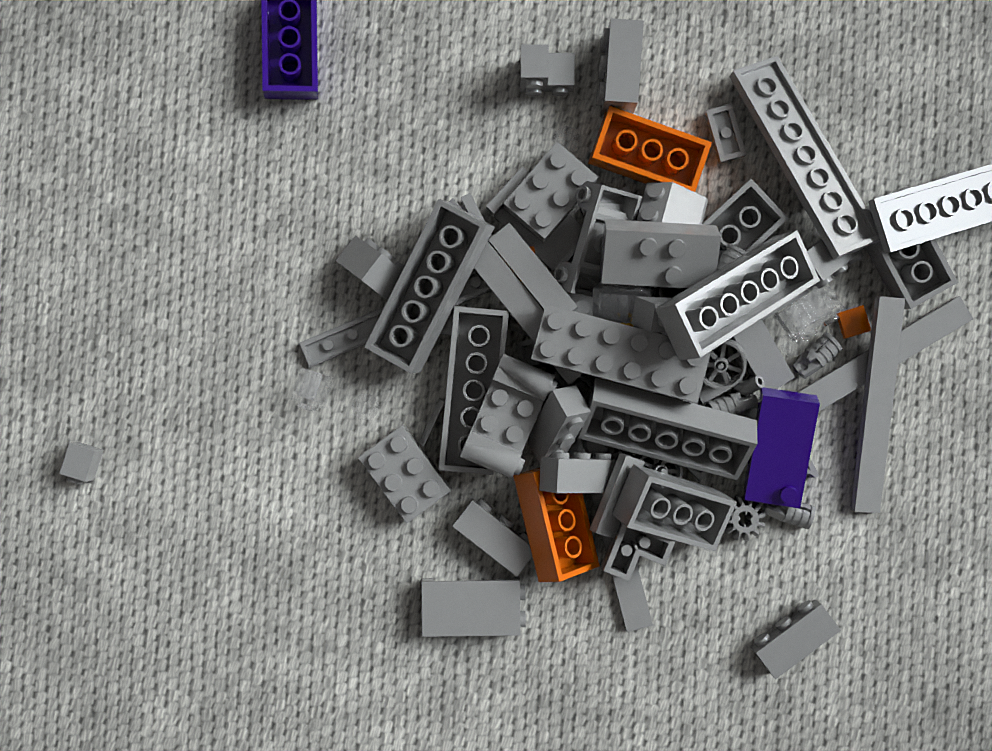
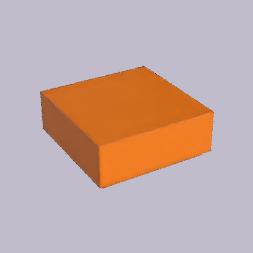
(853, 322)

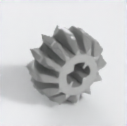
(752, 517)

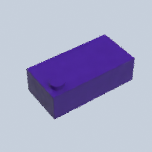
(289, 49)
(783, 448)

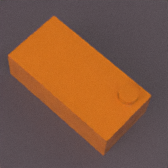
(648, 150)
(555, 530)

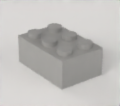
(620, 65)
(548, 192)
(405, 473)

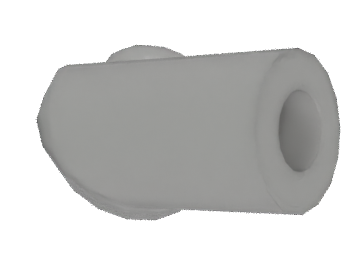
(748, 386)

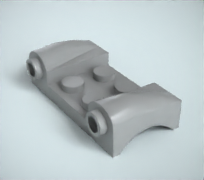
(601, 204)
(507, 416)

